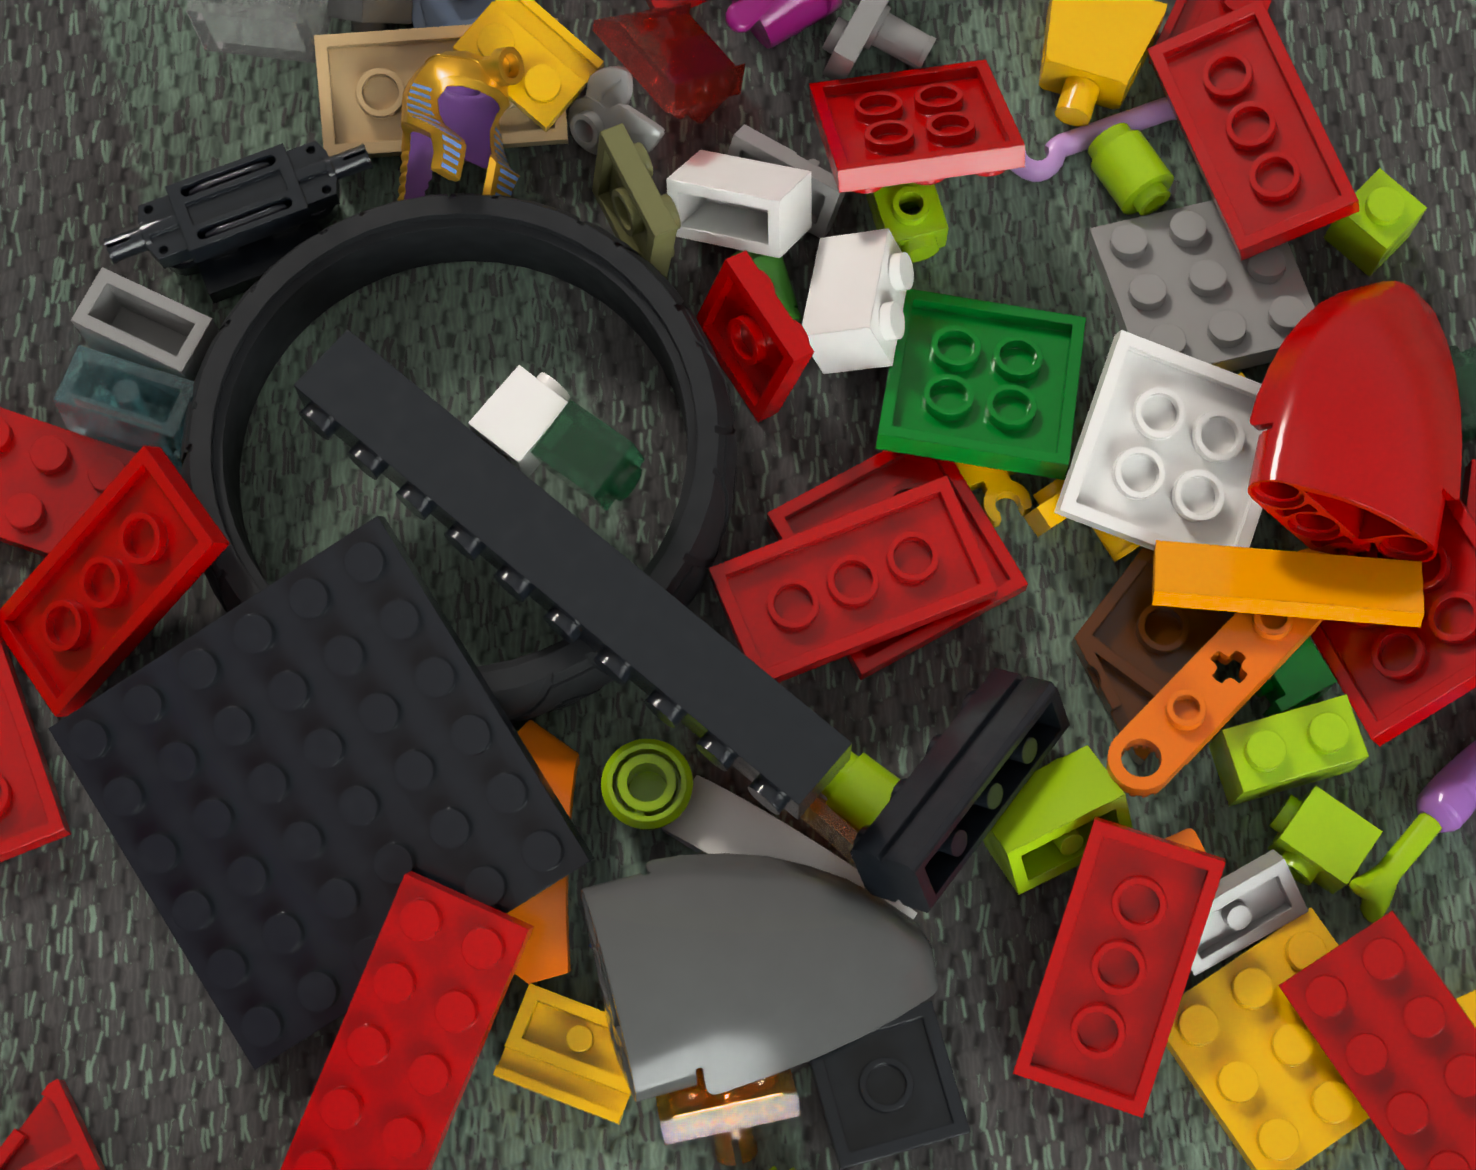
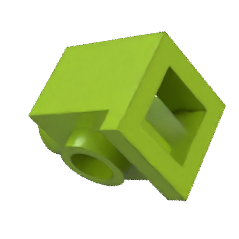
(915, 234)

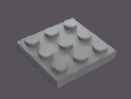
(1188, 290)

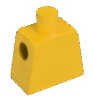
(1095, 52)

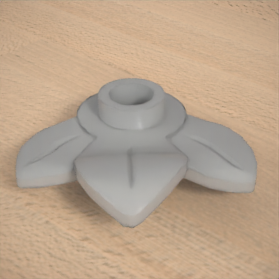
(607, 106)

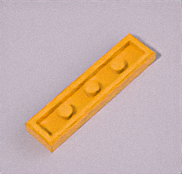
(1288, 583)

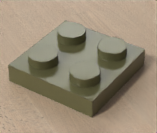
(632, 200)

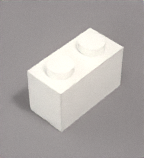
(741, 203)
(857, 301)

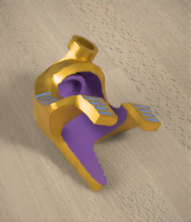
(454, 117)

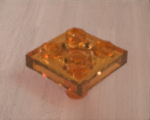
(729, 1115)

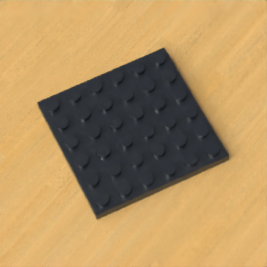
(299, 770)

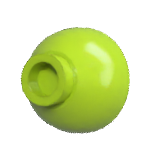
(647, 784)

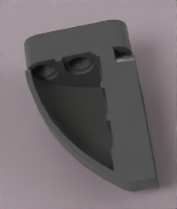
(745, 968)

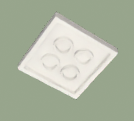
(1165, 450)

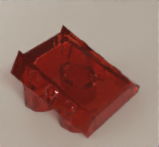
(672, 59)

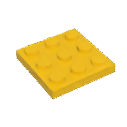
(1258, 1057)

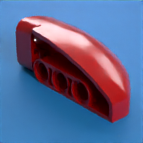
(1361, 427)

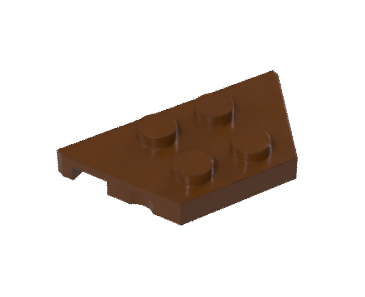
(1137, 646)

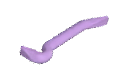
(1080, 138)

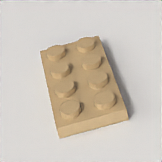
(364, 85)

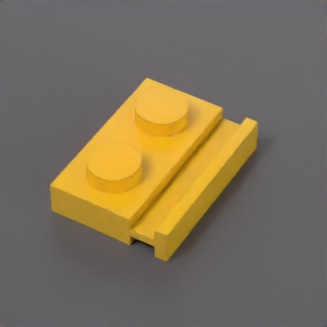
(552, 57)
(564, 1054)

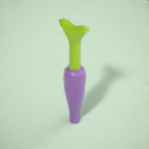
(1441, 808)

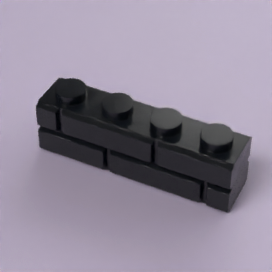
(959, 789)

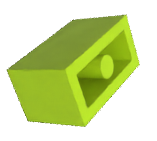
(1288, 750)
(1052, 819)

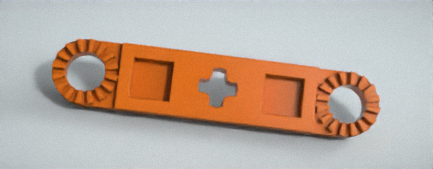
(1197, 705)

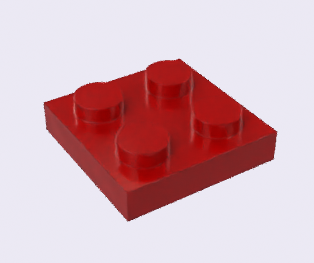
(754, 336)

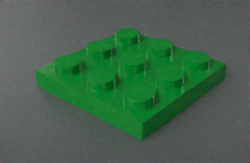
(983, 384)

